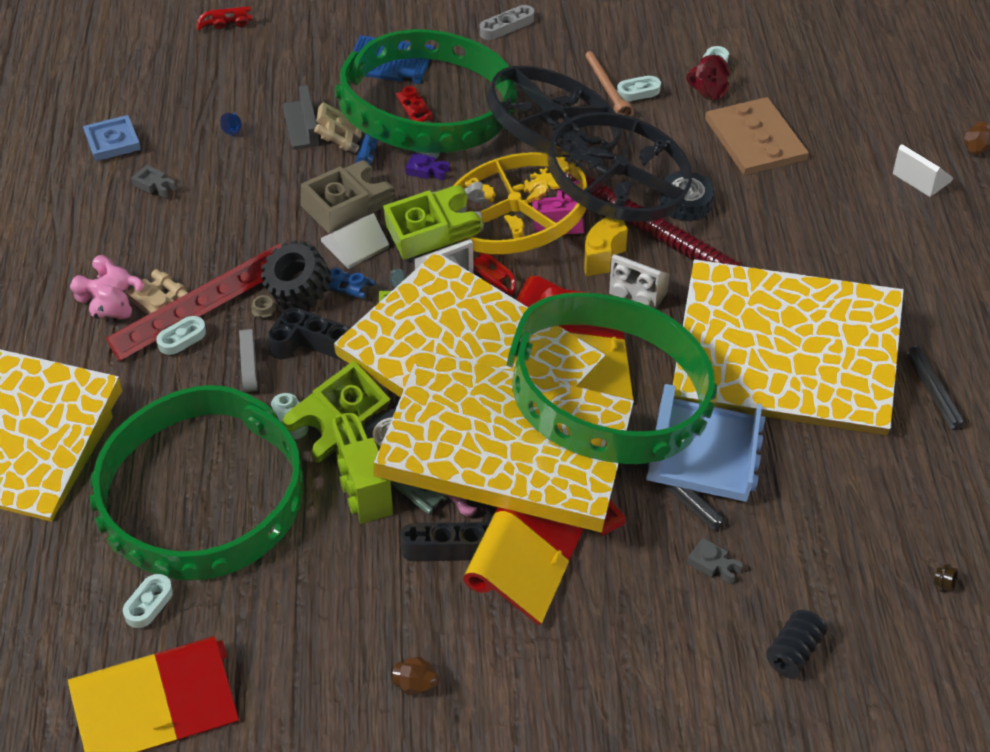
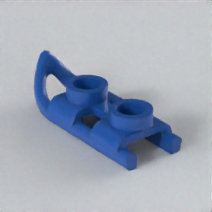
(367, 145)
(354, 281)

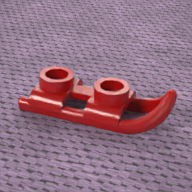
(220, 21)
(417, 104)
(496, 276)

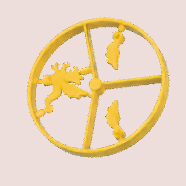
(537, 188)

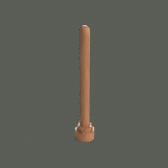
(620, 106)

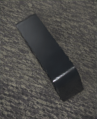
(306, 329)
(424, 540)

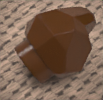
(978, 138)
(414, 676)

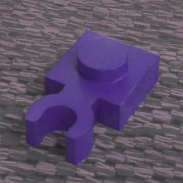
(424, 166)

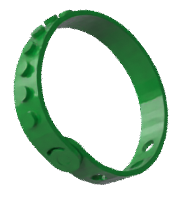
(416, 134)
(625, 316)
(163, 413)

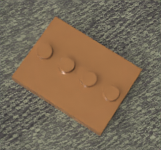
(756, 136)

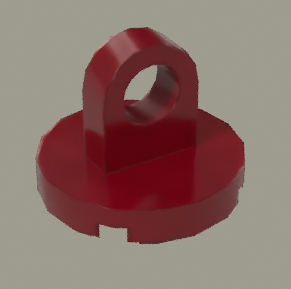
(710, 77)

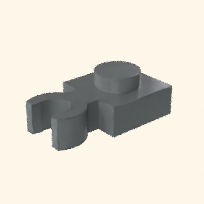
(153, 179)
(712, 559)

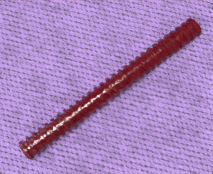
(665, 231)

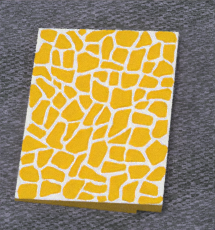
(460, 317)
(795, 345)
(48, 429)
(469, 440)

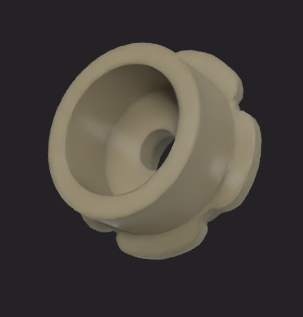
(263, 307)

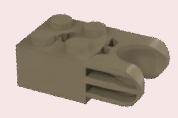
(344, 195)

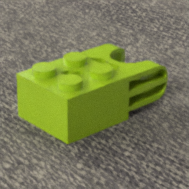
(430, 221)
(334, 399)
(356, 456)

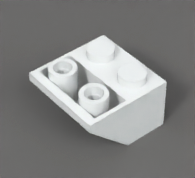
(637, 281)

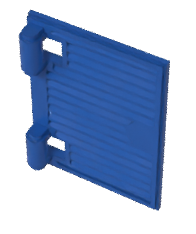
(396, 69)

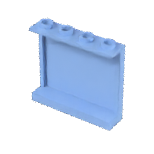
(719, 459)

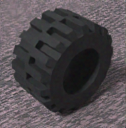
(285, 264)

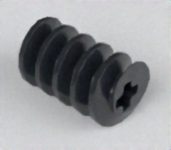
(796, 643)

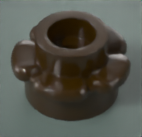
(946, 578)

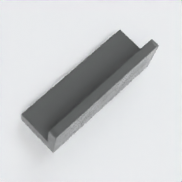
(301, 121)

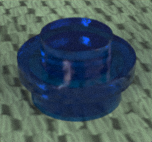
(230, 123)

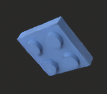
(111, 138)

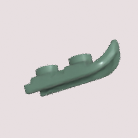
(425, 500)

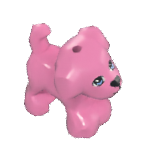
(107, 290)

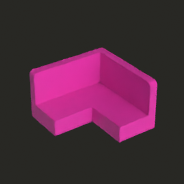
(556, 209)

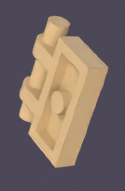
(334, 121)
(151, 296)

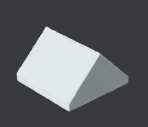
(920, 172)
(357, 241)

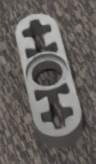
(518, 16)
(248, 360)

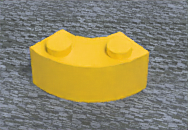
(601, 243)

